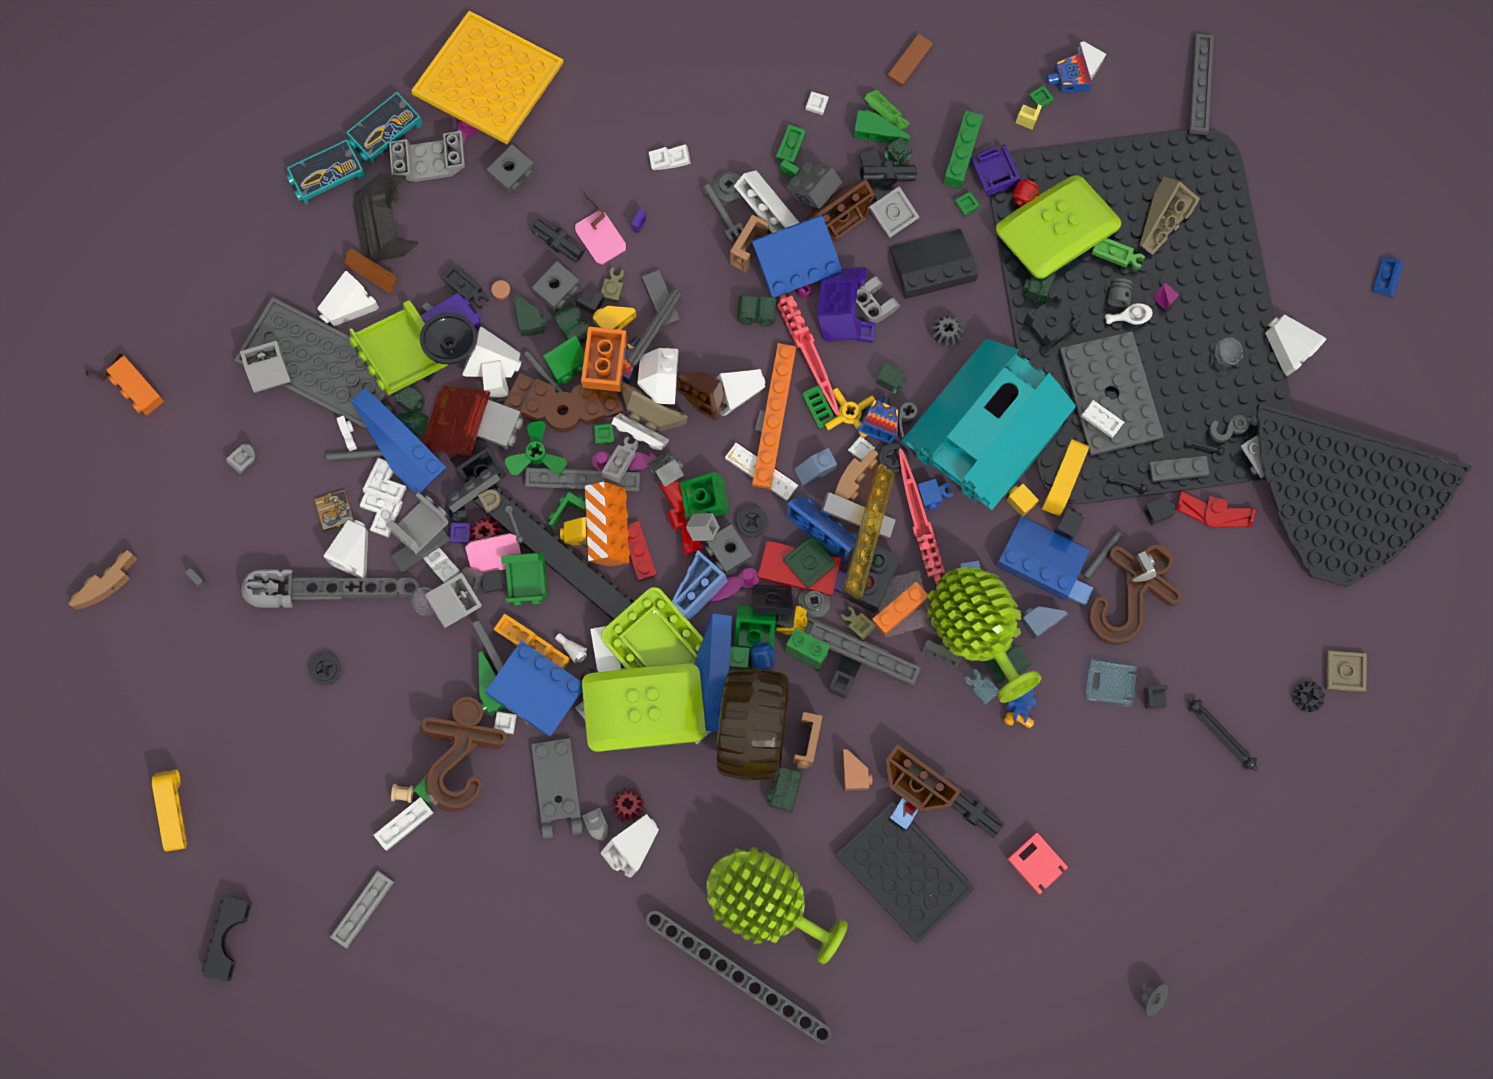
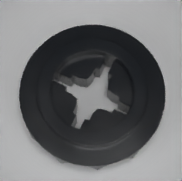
(888, 451)
(751, 512)
(316, 667)
(1300, 698)

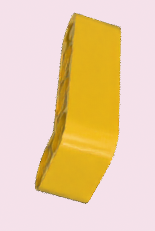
(1065, 478)
(168, 808)

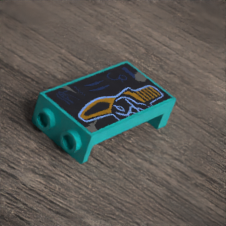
(383, 126)
(324, 171)

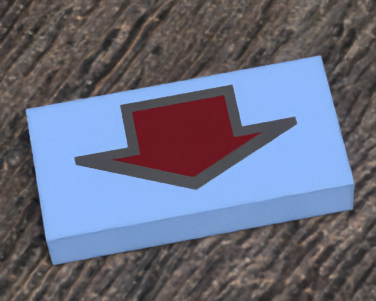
(904, 813)

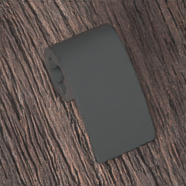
(902, 418)

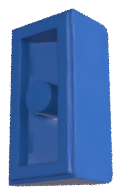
(1388, 277)

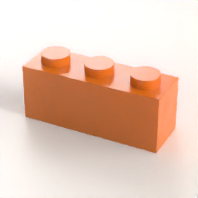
(134, 386)
(900, 609)

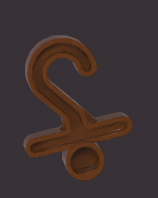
(1133, 594)
(464, 736)

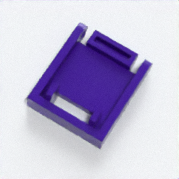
(995, 167)

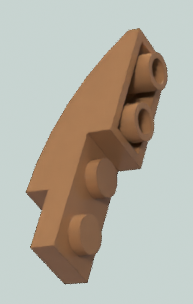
(855, 472)
(99, 589)

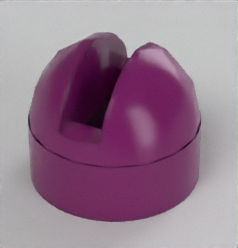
(802, 293)

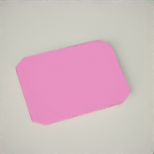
(601, 243)
(486, 553)

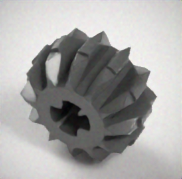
(950, 336)

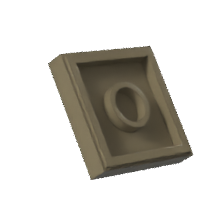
(1346, 671)

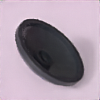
(445, 330)

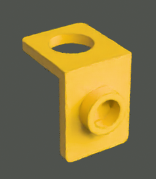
(800, 622)

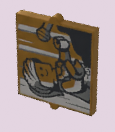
(334, 510)

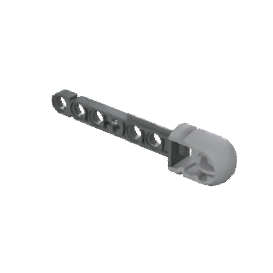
(255, 591)

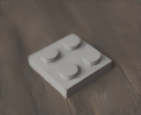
(893, 212)

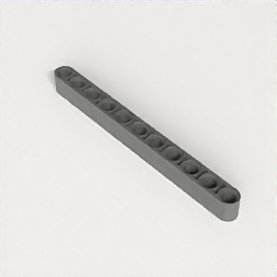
(748, 978)

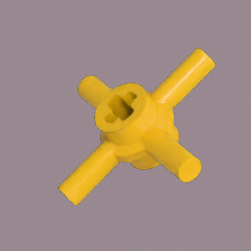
(851, 406)

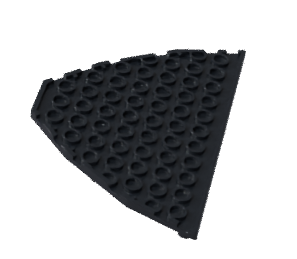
(1349, 495)

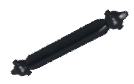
(1222, 734)

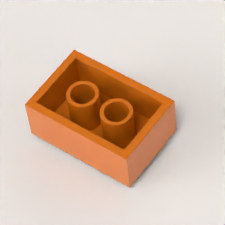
(604, 359)

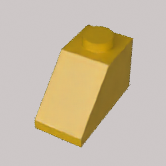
(613, 317)
(574, 532)

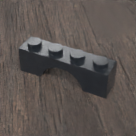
(219, 963)

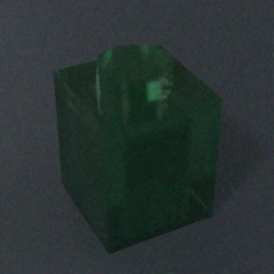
(898, 151)
(891, 378)
(410, 399)

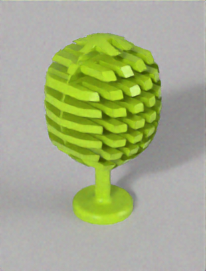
(978, 622)
(764, 900)

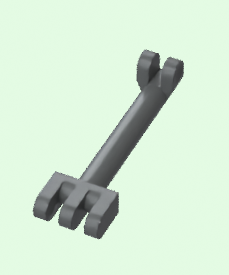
(733, 229)

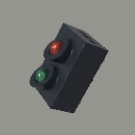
(880, 575)

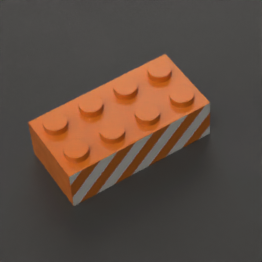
(607, 524)

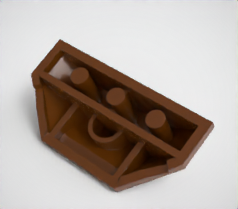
(846, 208)
(702, 392)
(918, 782)

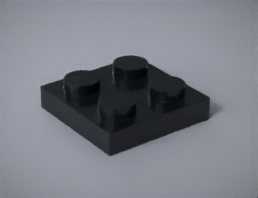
(772, 600)

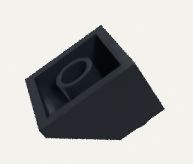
(481, 459)

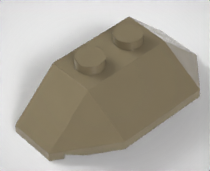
(655, 415)

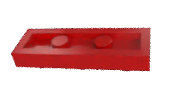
(639, 553)

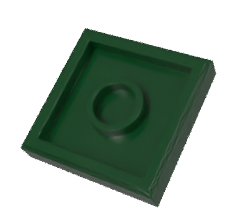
(809, 562)

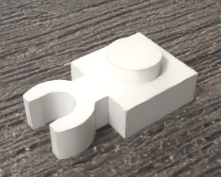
(346, 429)

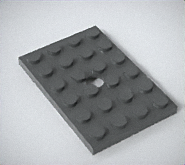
(1113, 363)

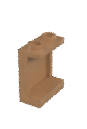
(738, 256)
(814, 722)

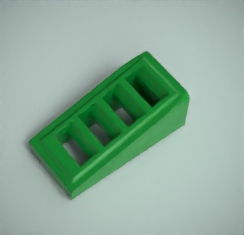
(810, 393)

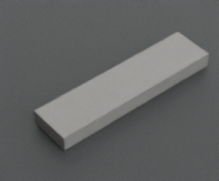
(852, 513)
(362, 909)

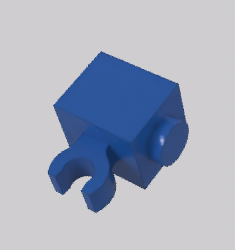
(932, 495)
(1022, 705)

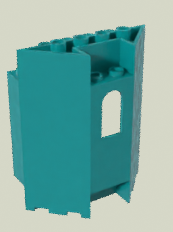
(973, 445)

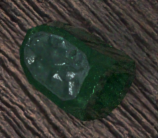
(415, 422)

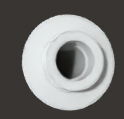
(574, 650)

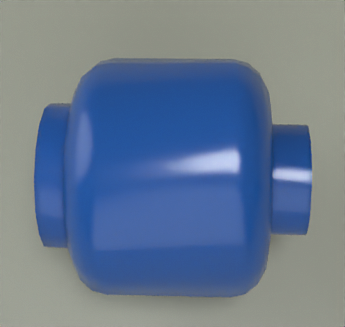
(762, 655)

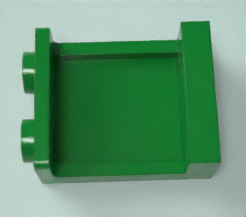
(525, 578)
(807, 649)

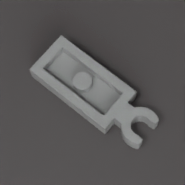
(620, 461)

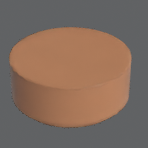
(501, 290)

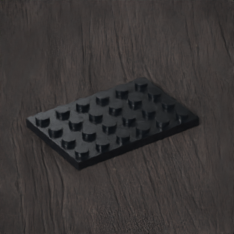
(904, 873)

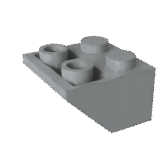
(265, 366)
(453, 600)

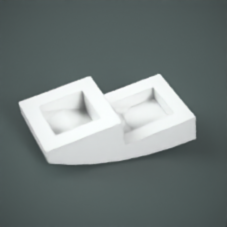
(669, 158)
(441, 565)

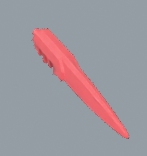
(804, 341)
(922, 528)

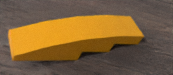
(516, 632)

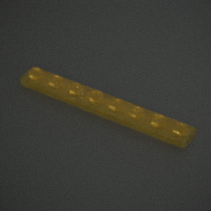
(869, 531)

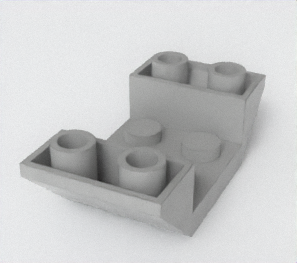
(428, 159)

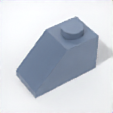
(816, 467)
(1041, 619)

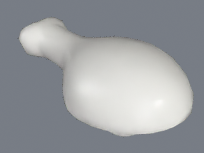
(1134, 314)

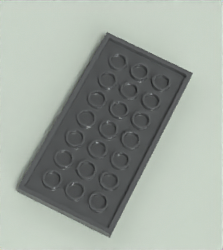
(317, 358)

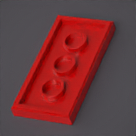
(775, 570)

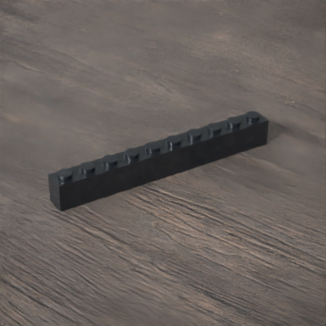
(560, 558)

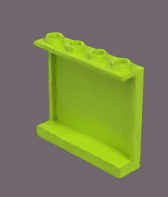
(395, 350)

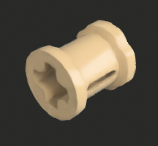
(402, 793)

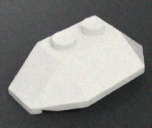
(659, 374)

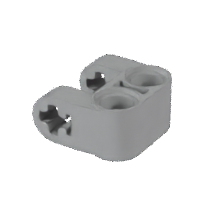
(872, 305)

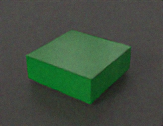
(1041, 97)
(788, 169)
(967, 204)
(604, 434)

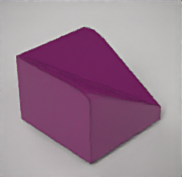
(1165, 296)

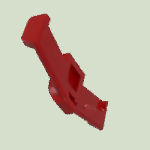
(1215, 512)
(678, 519)

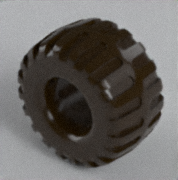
(752, 724)

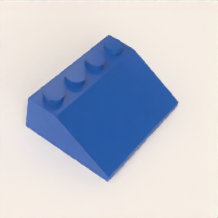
(796, 256)
(817, 523)
(1043, 558)
(535, 688)

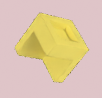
(1028, 116)

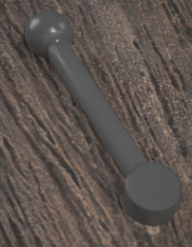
(509, 510)

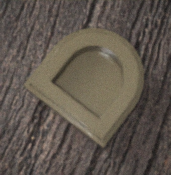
(490, 500)

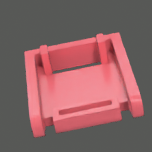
(1040, 866)

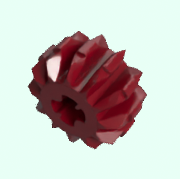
(480, 527)
(623, 810)

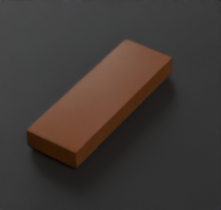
(910, 60)
(370, 270)

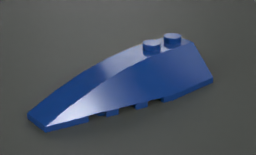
(398, 445)
(713, 665)

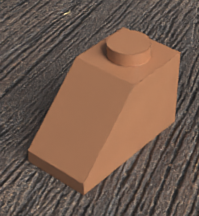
(855, 773)

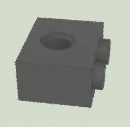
(511, 180)
(556, 297)
(728, 561)

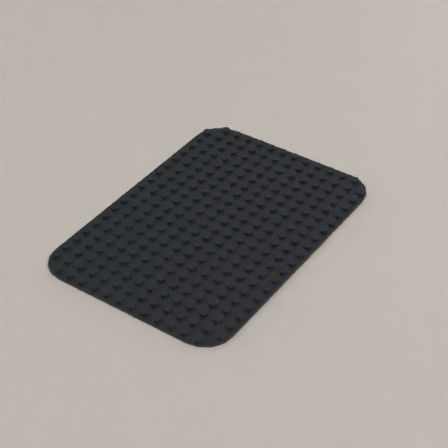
(1221, 290)

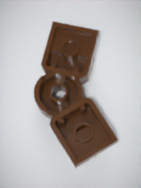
(541, 402)

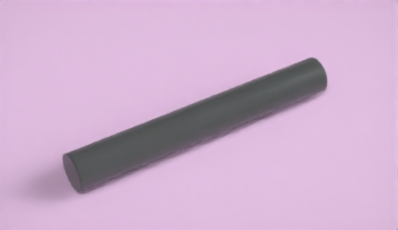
(540, 369)
(353, 454)
(1102, 554)

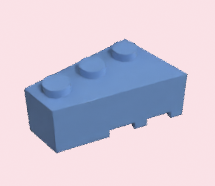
(698, 586)

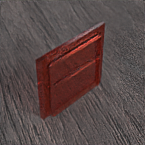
(456, 420)

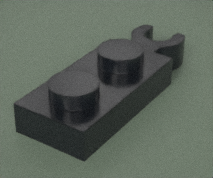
(464, 285)

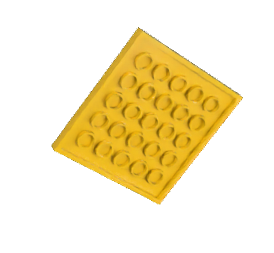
(487, 77)

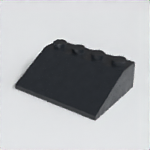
(934, 263)

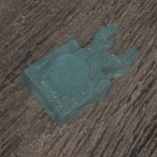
(984, 689)

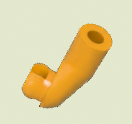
(1009, 720)

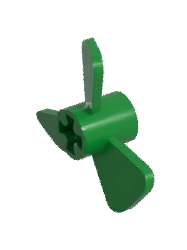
(519, 462)

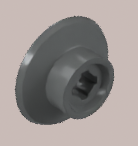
(726, 194)
(816, 610)
(1154, 998)

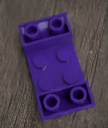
(838, 305)

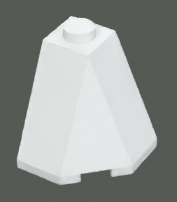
(346, 301)
(1292, 342)
(491, 349)
(739, 388)
(350, 549)
(631, 846)

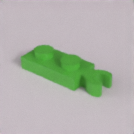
(886, 109)
(1117, 253)

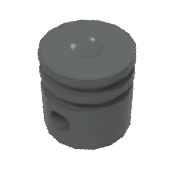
(1120, 292)

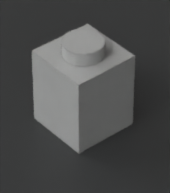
(702, 527)

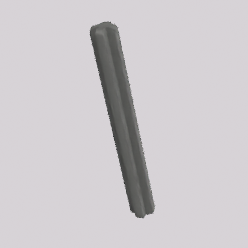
(654, 327)

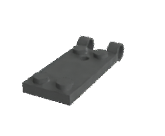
(555, 778)

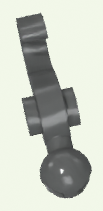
(1237, 425)

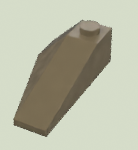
(1169, 207)

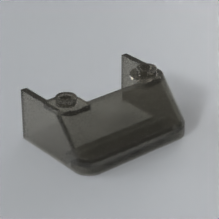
(376, 220)

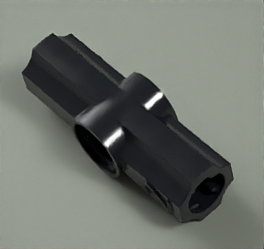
(889, 173)
(558, 240)
(977, 814)

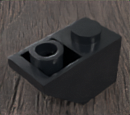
(844, 677)

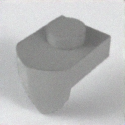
(241, 458)
(1146, 562)
(596, 824)

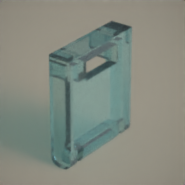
(1114, 683)

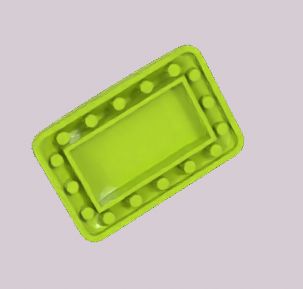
(1058, 226)
(652, 633)
(643, 707)

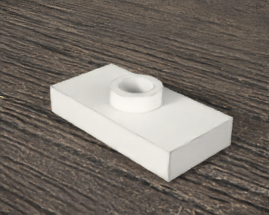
(1102, 419)

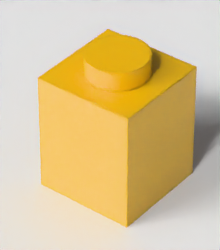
(1022, 499)

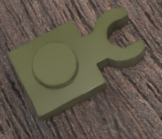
(613, 288)
(859, 625)

